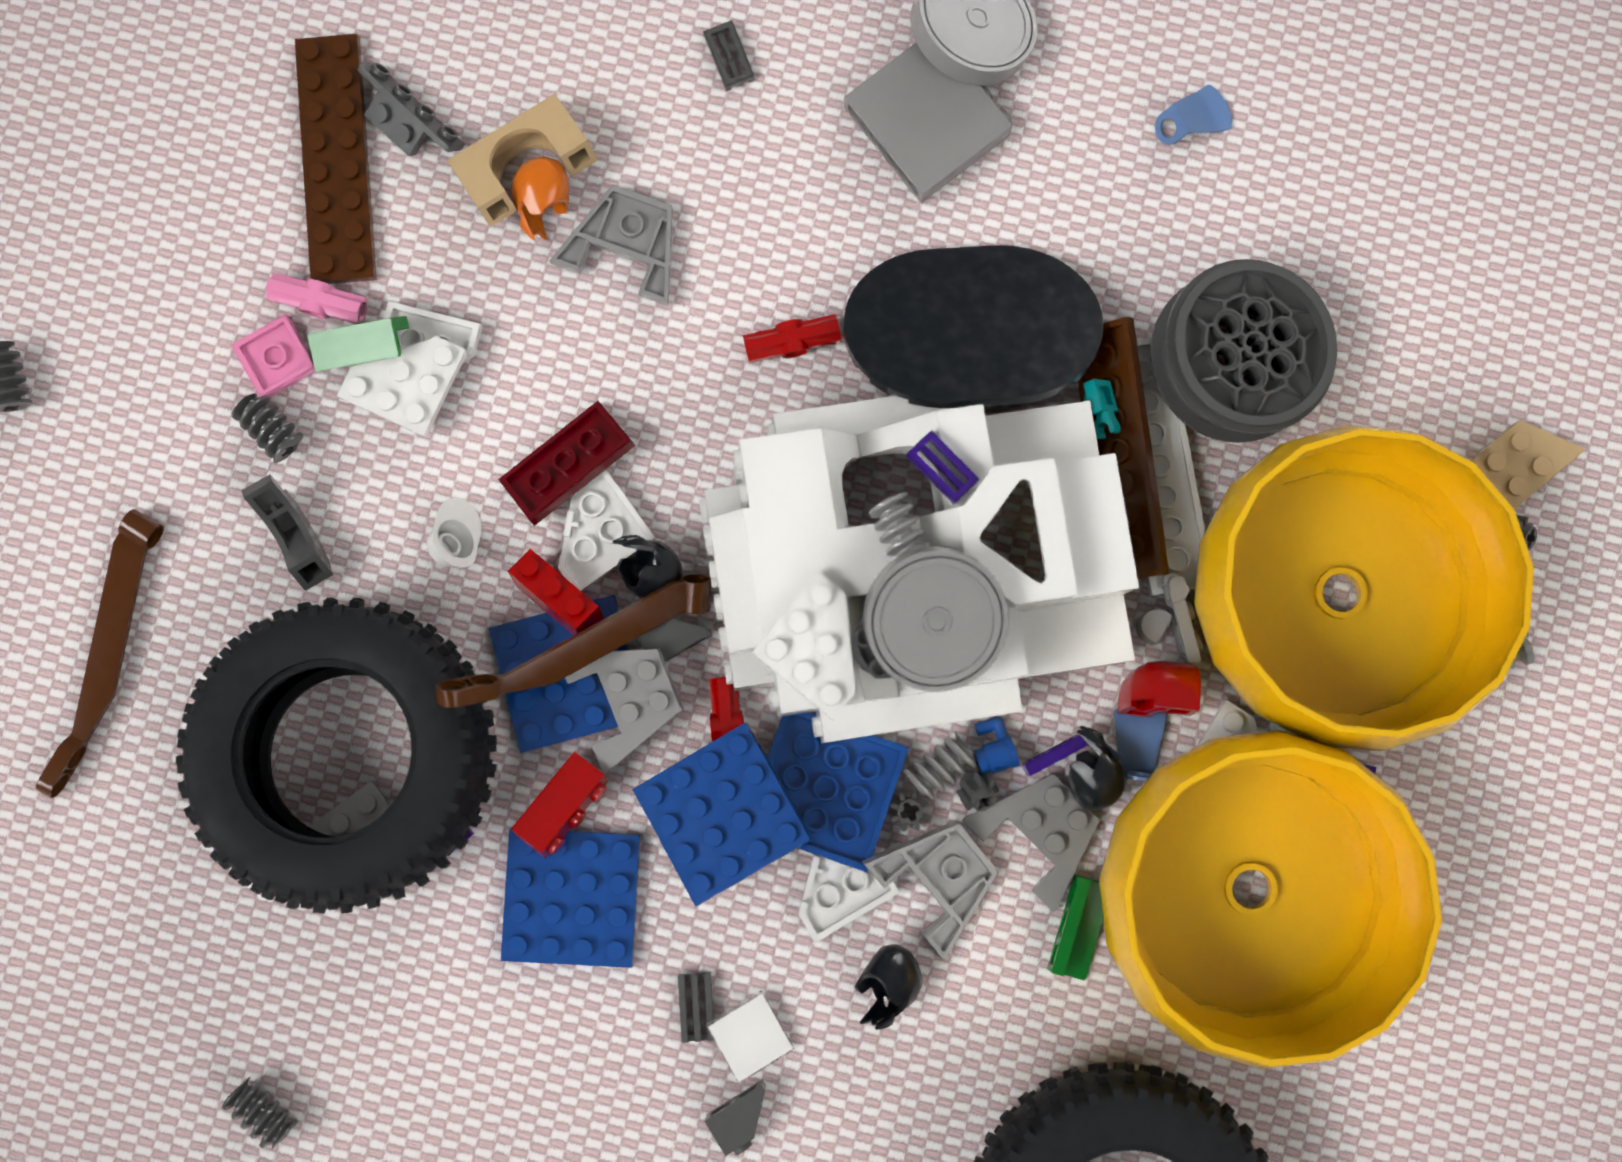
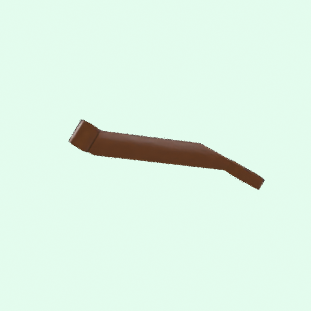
(681, 596)
(108, 645)

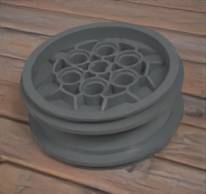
(1214, 396)

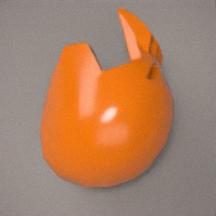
(536, 188)

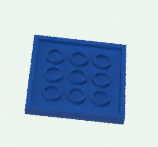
(556, 710)
(837, 787)
(722, 814)
(572, 903)

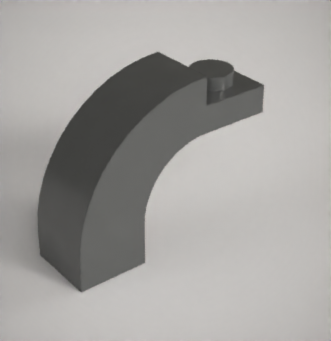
(292, 531)

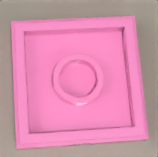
(274, 356)

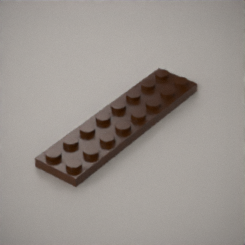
(335, 159)
(1120, 365)

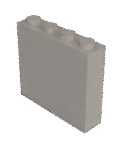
(926, 121)

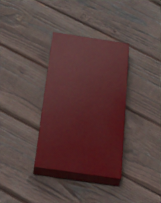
(566, 462)

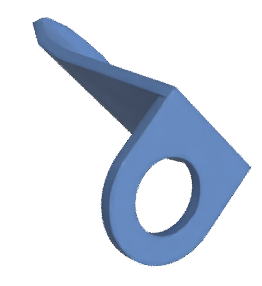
(1197, 113)
(1139, 742)

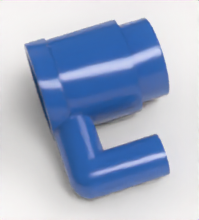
(997, 754)

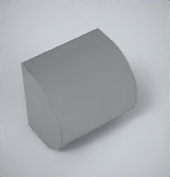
(1152, 625)

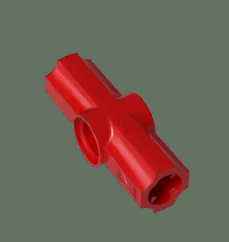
(792, 338)
(725, 708)

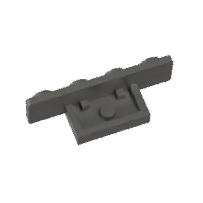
(403, 116)

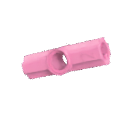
(316, 298)

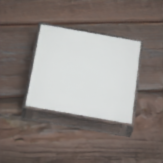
(749, 1037)

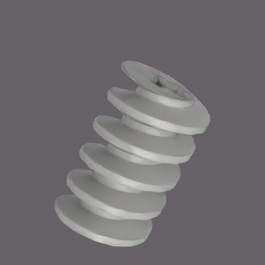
(897, 525)
(941, 766)

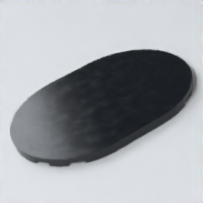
(973, 326)

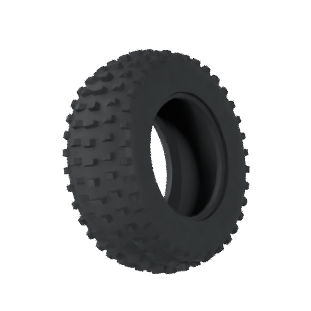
(233, 736)
(1120, 1112)

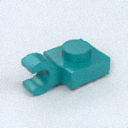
(1102, 405)

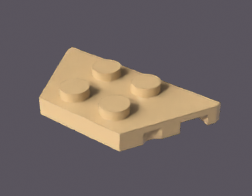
(1524, 460)

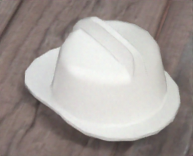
(454, 534)

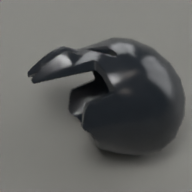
(650, 568)
(1094, 780)
(892, 975)

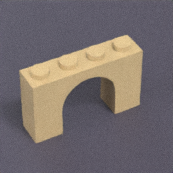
(540, 127)

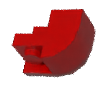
(1162, 689)

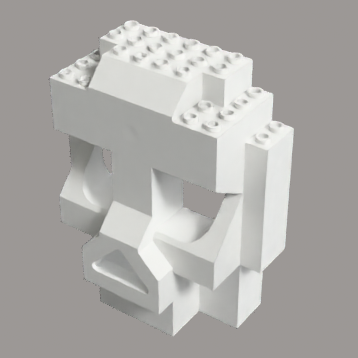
(792, 522)

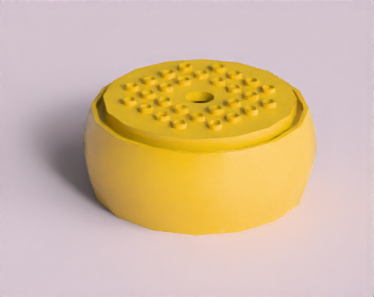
(1433, 574)
(1342, 916)

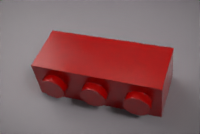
(554, 593)
(560, 806)

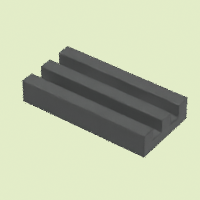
(737, 78)
(697, 1036)

